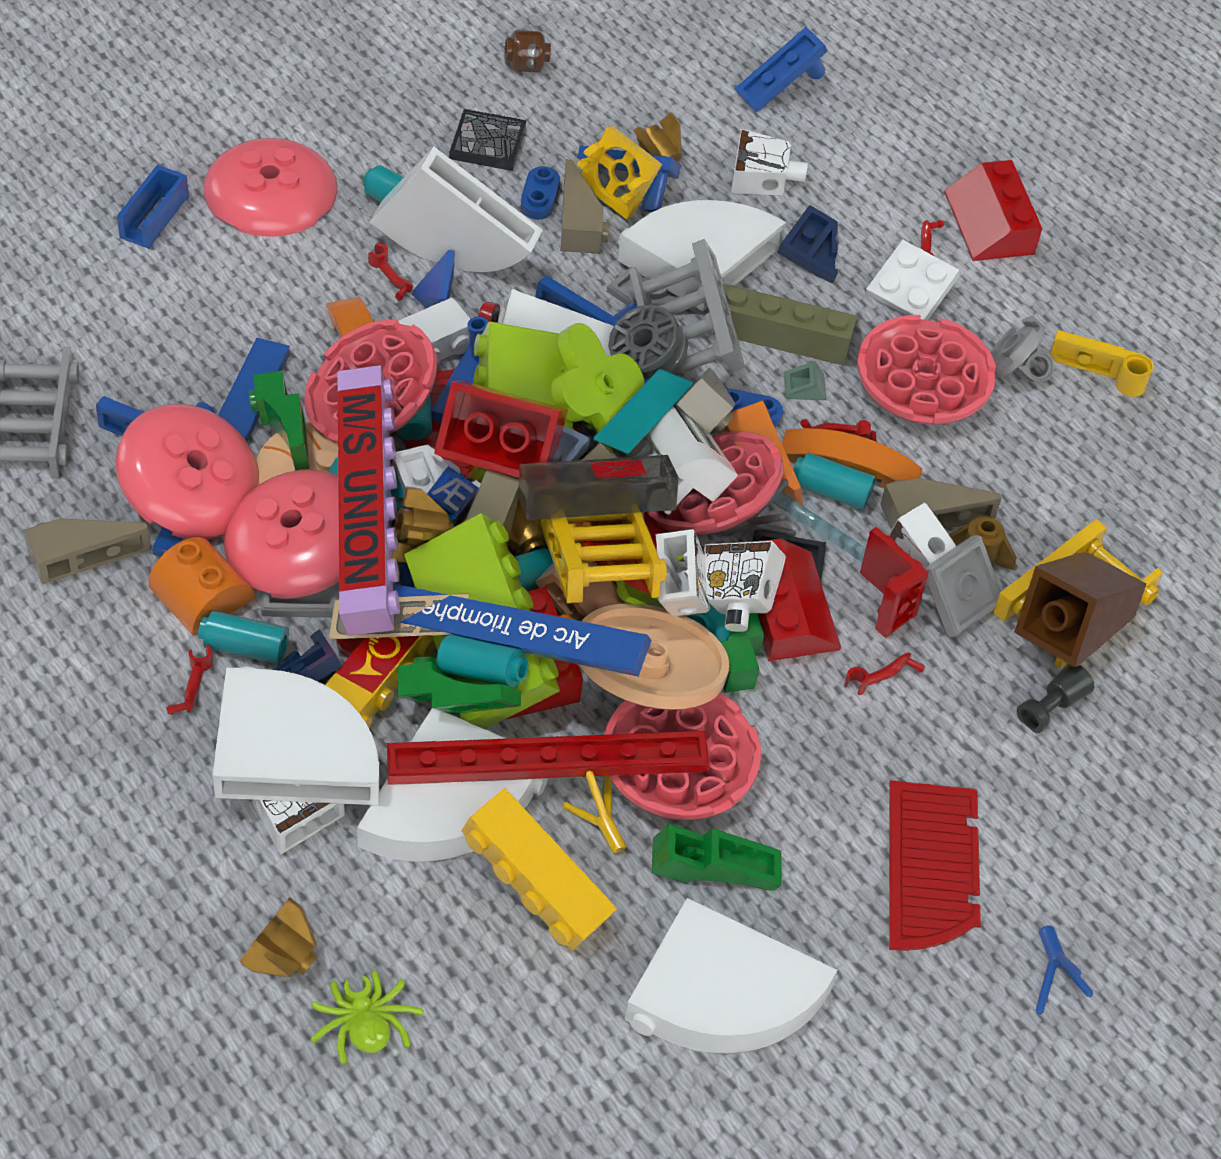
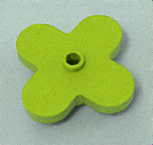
(592, 383)

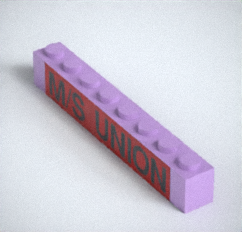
(366, 502)

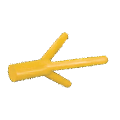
(604, 808)

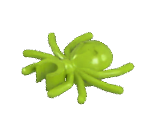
(364, 1016)

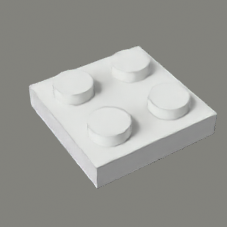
(913, 281)

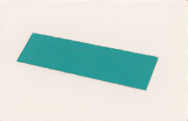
(643, 411)

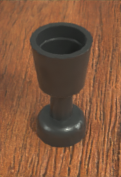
(1063, 691)

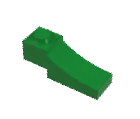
(283, 413)
(742, 653)
(426, 683)
(715, 857)

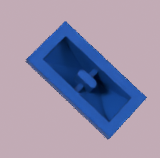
(437, 283)

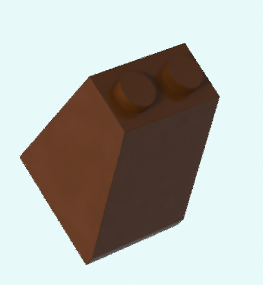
(1077, 606)

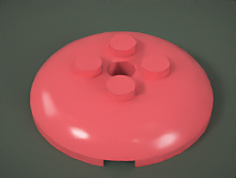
(270, 187)
(404, 356)
(926, 369)
(756, 483)
(164, 487)
(273, 552)
(689, 796)

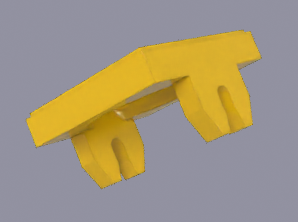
(596, 154)

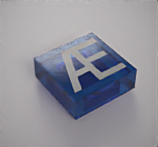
(452, 492)

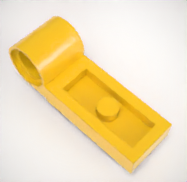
(1127, 367)

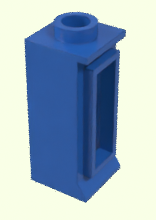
(160, 183)

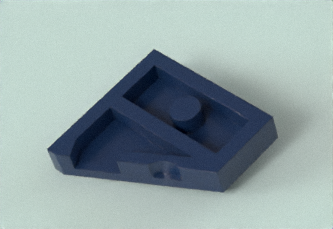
(813, 244)
(316, 663)

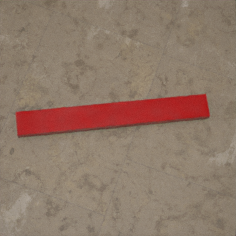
(547, 757)

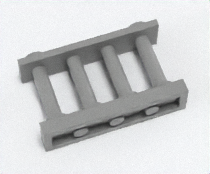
(709, 293)
(57, 451)

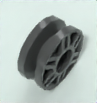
(650, 338)

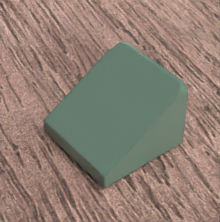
(805, 383)

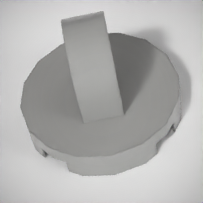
(1018, 349)

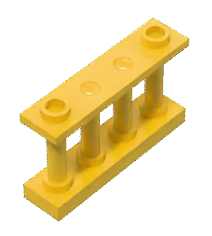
(1089, 540)
(569, 555)

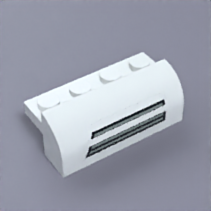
(692, 452)

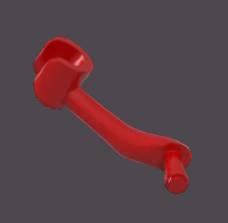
(926, 238)
(380, 260)
(861, 429)
(198, 666)
(886, 672)

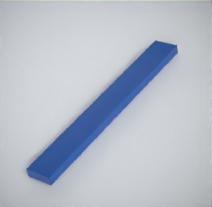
(263, 358)

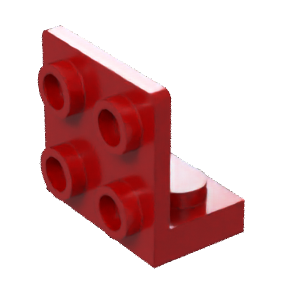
(895, 576)

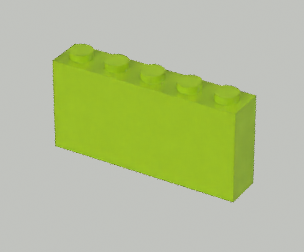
(517, 363)
(478, 563)

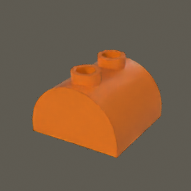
(196, 580)

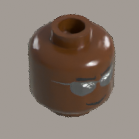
(526, 51)

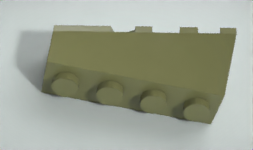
(791, 325)

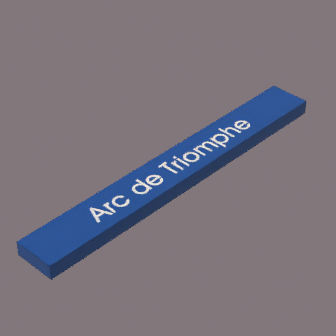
(533, 632)

